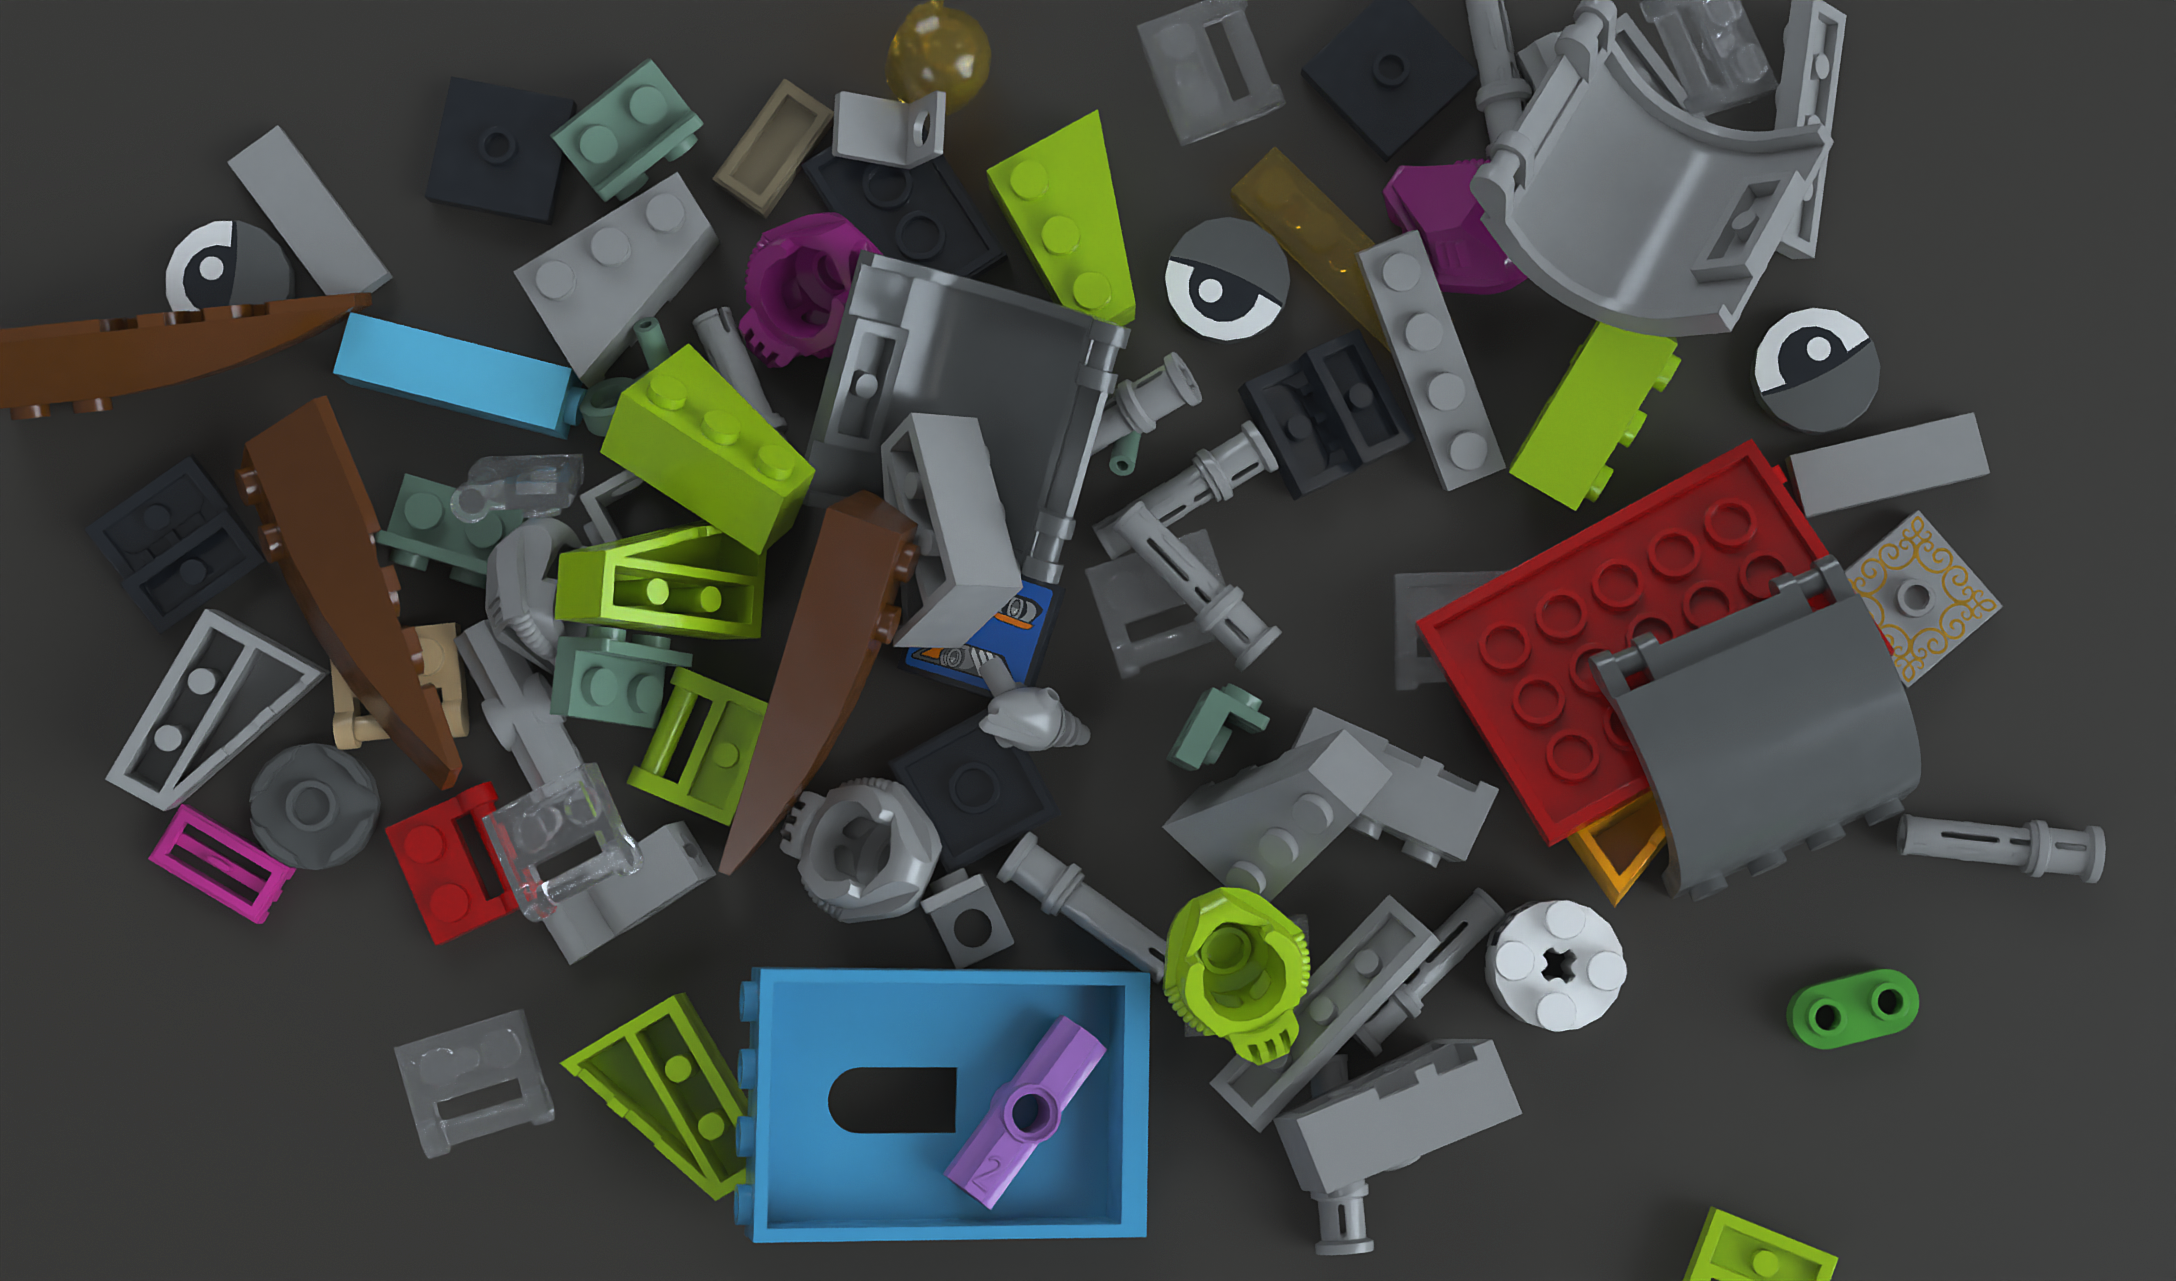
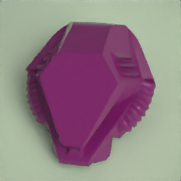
(1448, 220)
(800, 287)

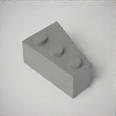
(1280, 815)

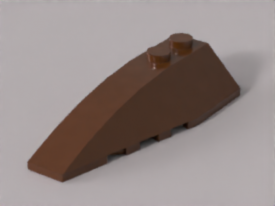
(152, 351)
(324, 542)
(826, 661)

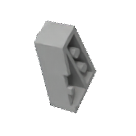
(618, 273)
(966, 564)
(209, 708)
(1420, 801)
(1396, 1114)

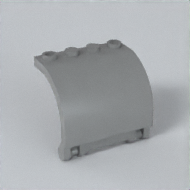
(1634, 201)

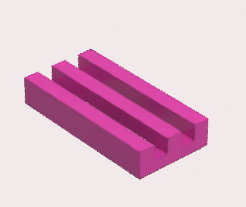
(268, 890)

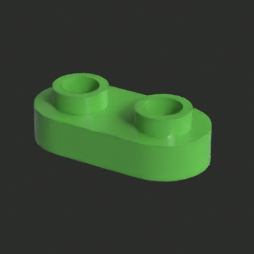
(1854, 1008)

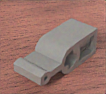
(601, 913)

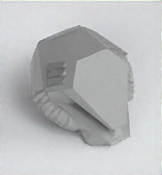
(524, 590)
(862, 849)

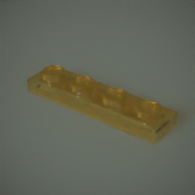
(1310, 231)

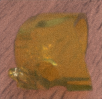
(939, 52)

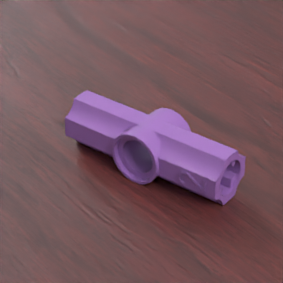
(997, 1145)

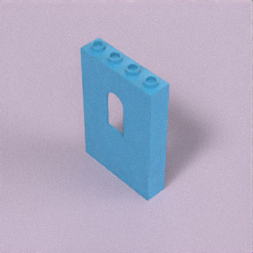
(838, 1185)

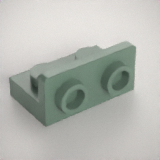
(628, 132)
(427, 531)
(611, 678)
(1204, 731)

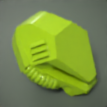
(1237, 971)

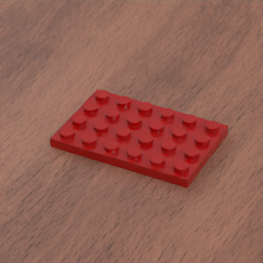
(1657, 567)

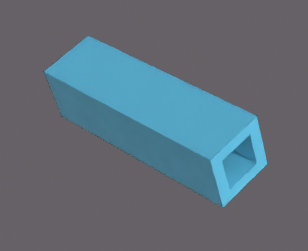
(459, 376)

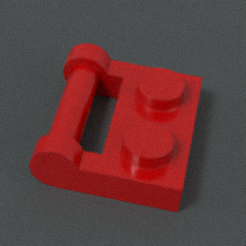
(443, 869)

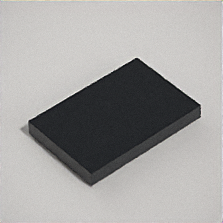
(909, 213)

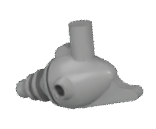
(1027, 715)

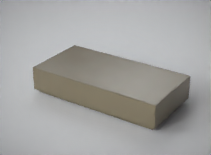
(774, 148)

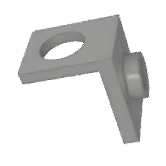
(888, 129)
(602, 527)
(952, 897)

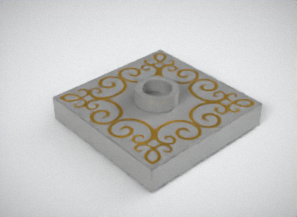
(1920, 595)

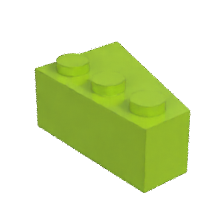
(1068, 219)
(1593, 412)
(709, 450)
(666, 582)
(673, 1089)

